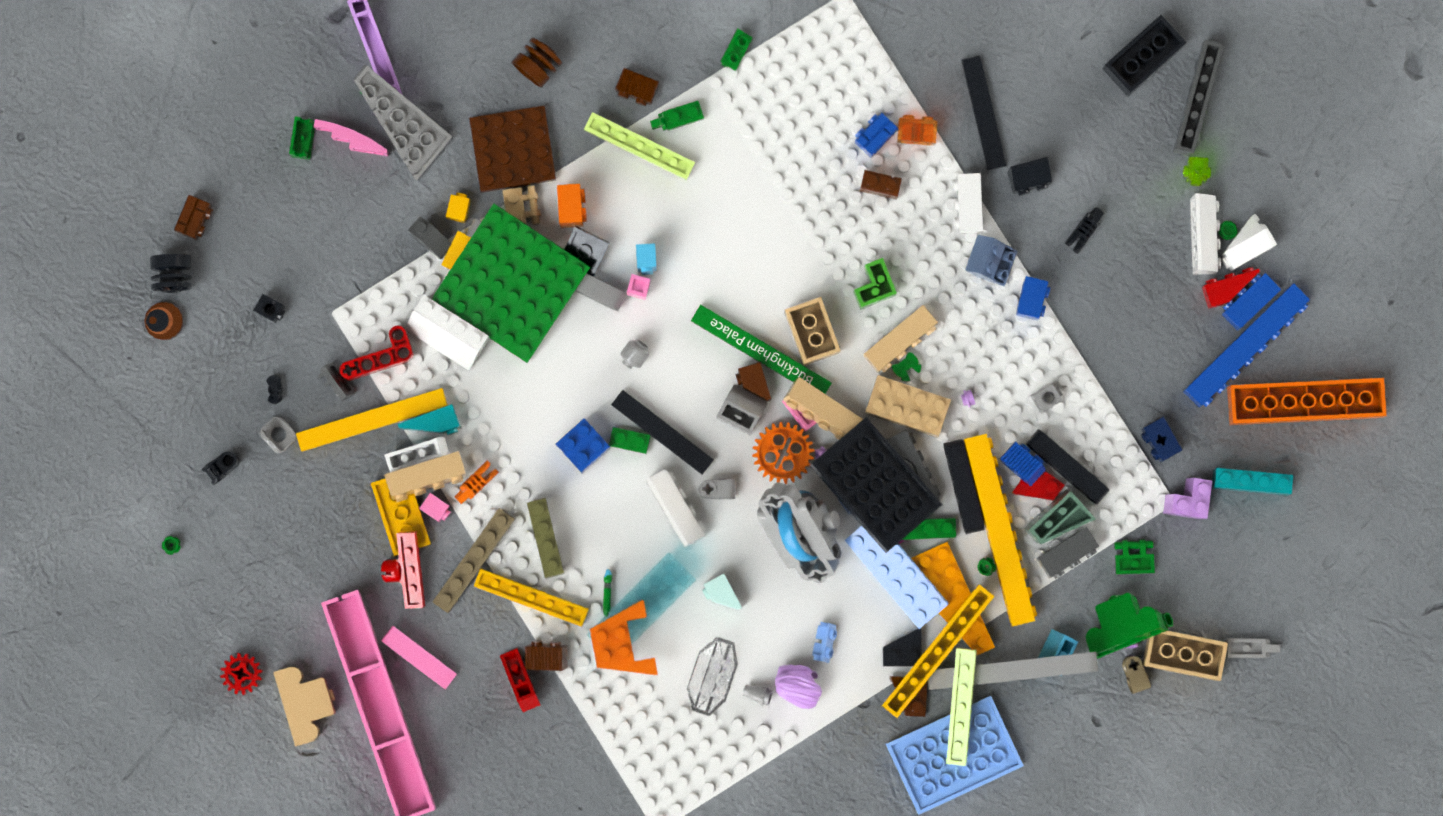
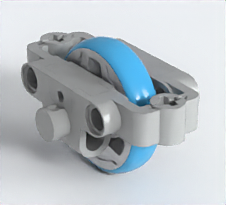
(801, 530)

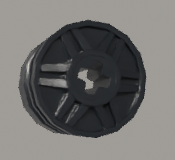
(170, 272)

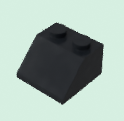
(1030, 176)

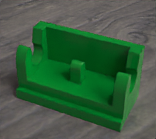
(302, 138)

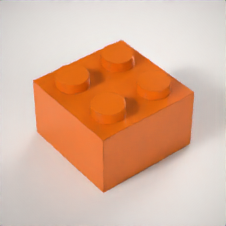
(570, 205)

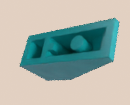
(438, 421)

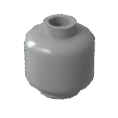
(634, 353)

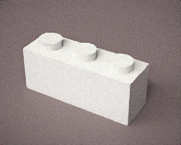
(968, 203)
(417, 454)

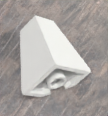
(1248, 244)

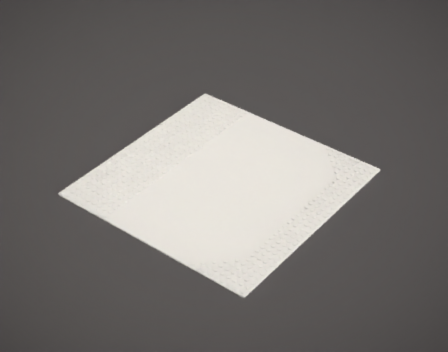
(750, 233)

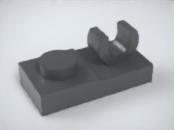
(340, 385)

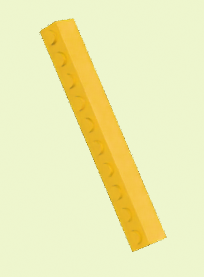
(999, 531)

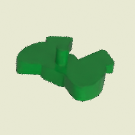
(910, 361)

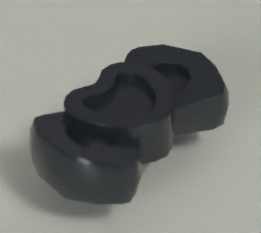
(274, 389)

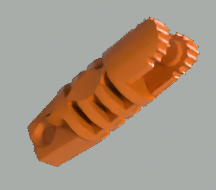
(475, 483)

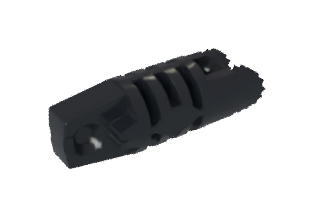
(1085, 229)

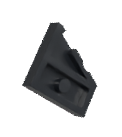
(903, 651)

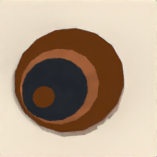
(163, 321)

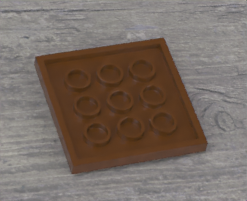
(512, 149)

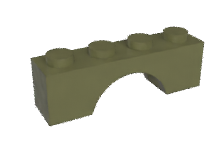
(545, 538)

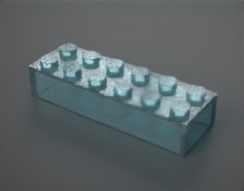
(658, 590)

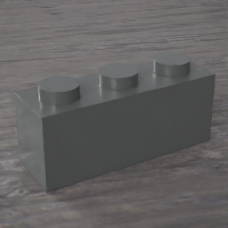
(1068, 553)

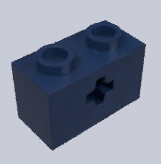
(1170, 444)

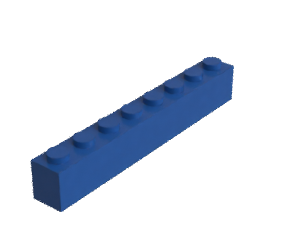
(1252, 340)

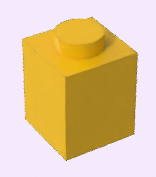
(458, 208)

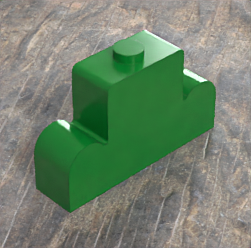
(1123, 625)

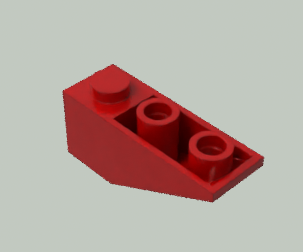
(1223, 291)

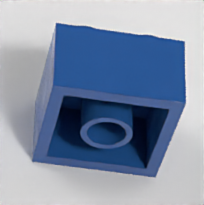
(583, 445)

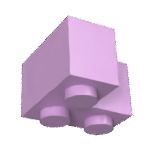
(1193, 502)

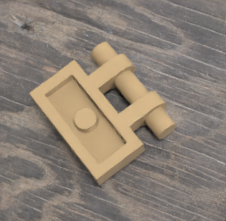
(515, 200)

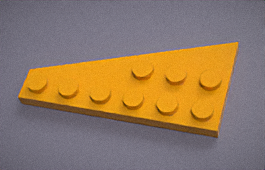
(944, 573)

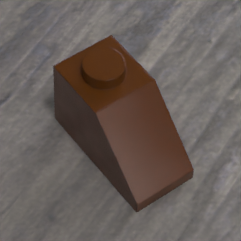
(753, 381)

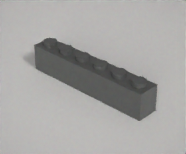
(1198, 98)

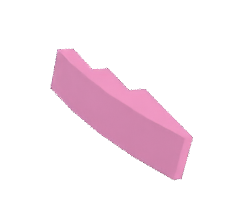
(357, 141)
(419, 657)

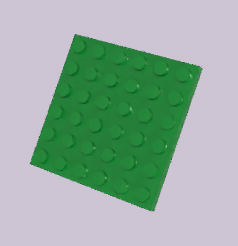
(510, 282)

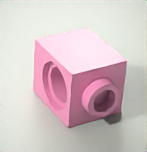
(638, 287)
(435, 508)

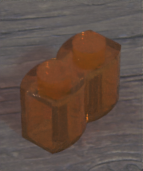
(917, 131)

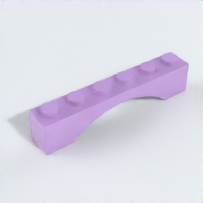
(372, 41)

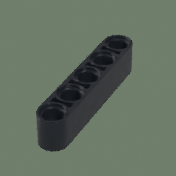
(1067, 467)
(963, 486)

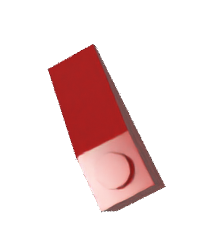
(520, 680)

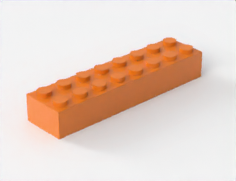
(1306, 401)

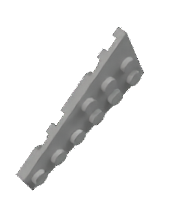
(409, 129)

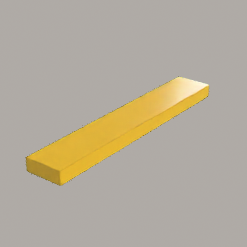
(531, 597)

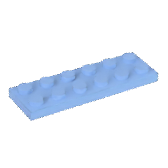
(899, 577)

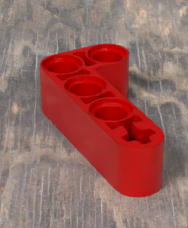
(375, 357)

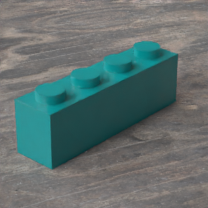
(1252, 481)

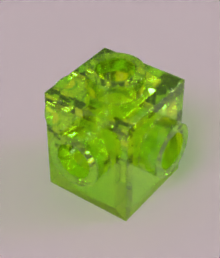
(1200, 165)

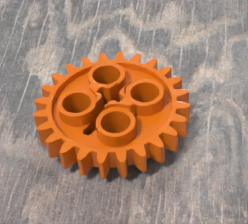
(798, 460)

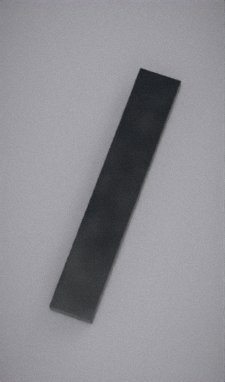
(983, 113)
(662, 432)

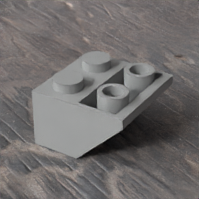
(741, 410)

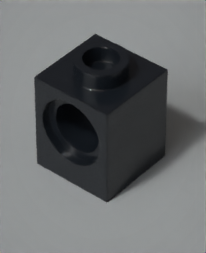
(263, 303)

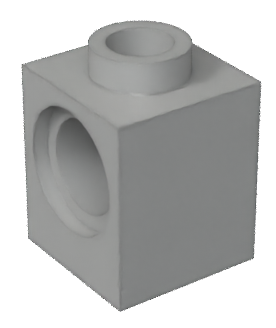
(1039, 401)

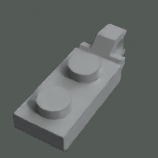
(1250, 648)

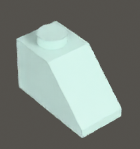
(721, 592)

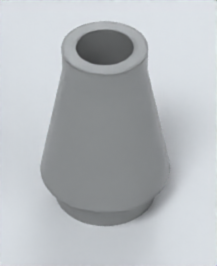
(761, 695)

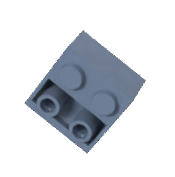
(991, 260)

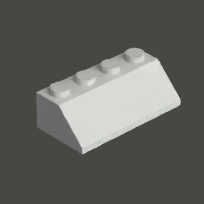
(1204, 234)
(446, 332)
(675, 508)

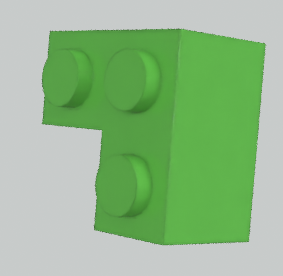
(880, 285)

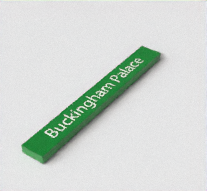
(757, 349)

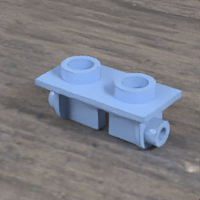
(827, 633)

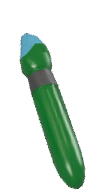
(607, 592)

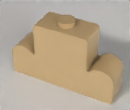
(304, 703)

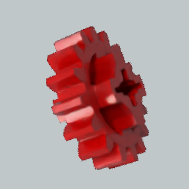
(239, 682)

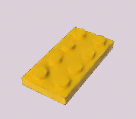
(399, 516)

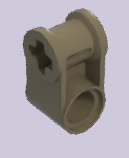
(1137, 677)

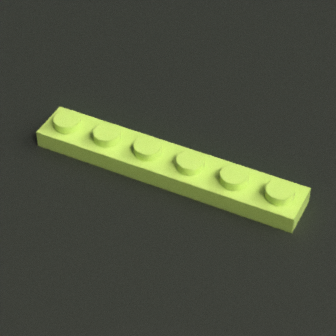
(639, 146)
(961, 706)

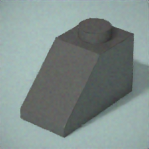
(429, 237)

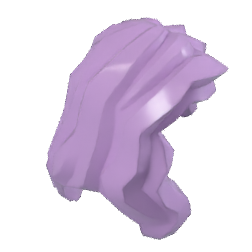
(797, 685)

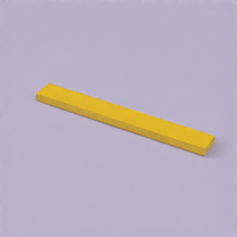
(371, 420)

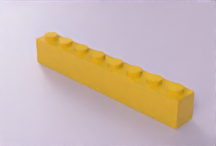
(937, 651)

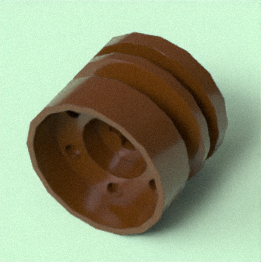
(536, 63)

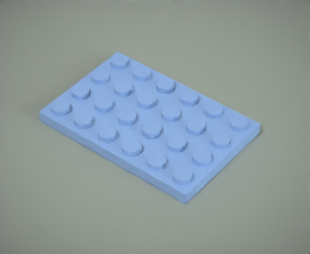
(923, 757)

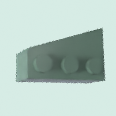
(1058, 518)

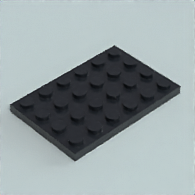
(876, 485)

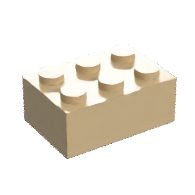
(812, 331)

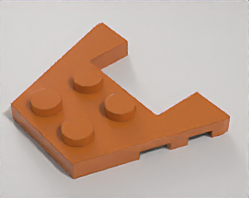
(613, 643)

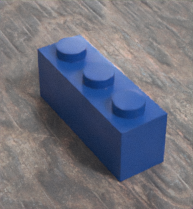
(1250, 301)

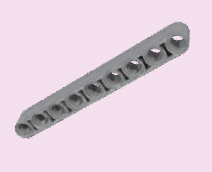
(589, 286)
(1020, 670)

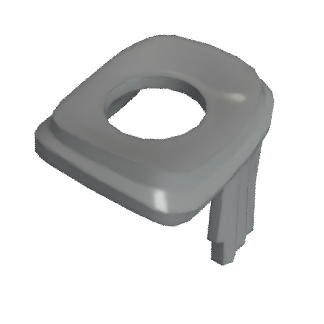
(267, 429)

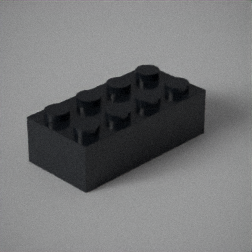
(1144, 55)

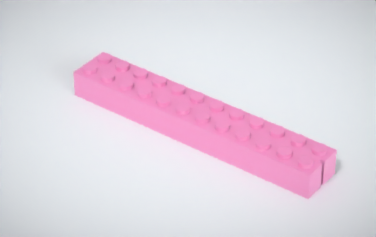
(378, 705)

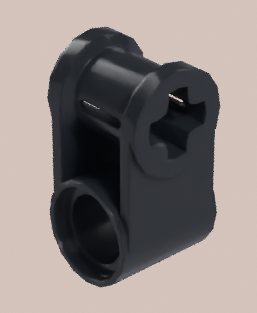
(220, 467)

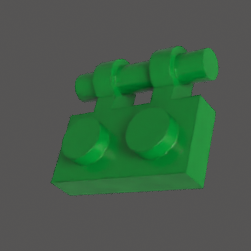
(1137, 563)

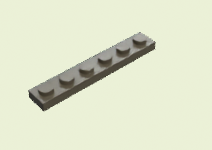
(473, 560)

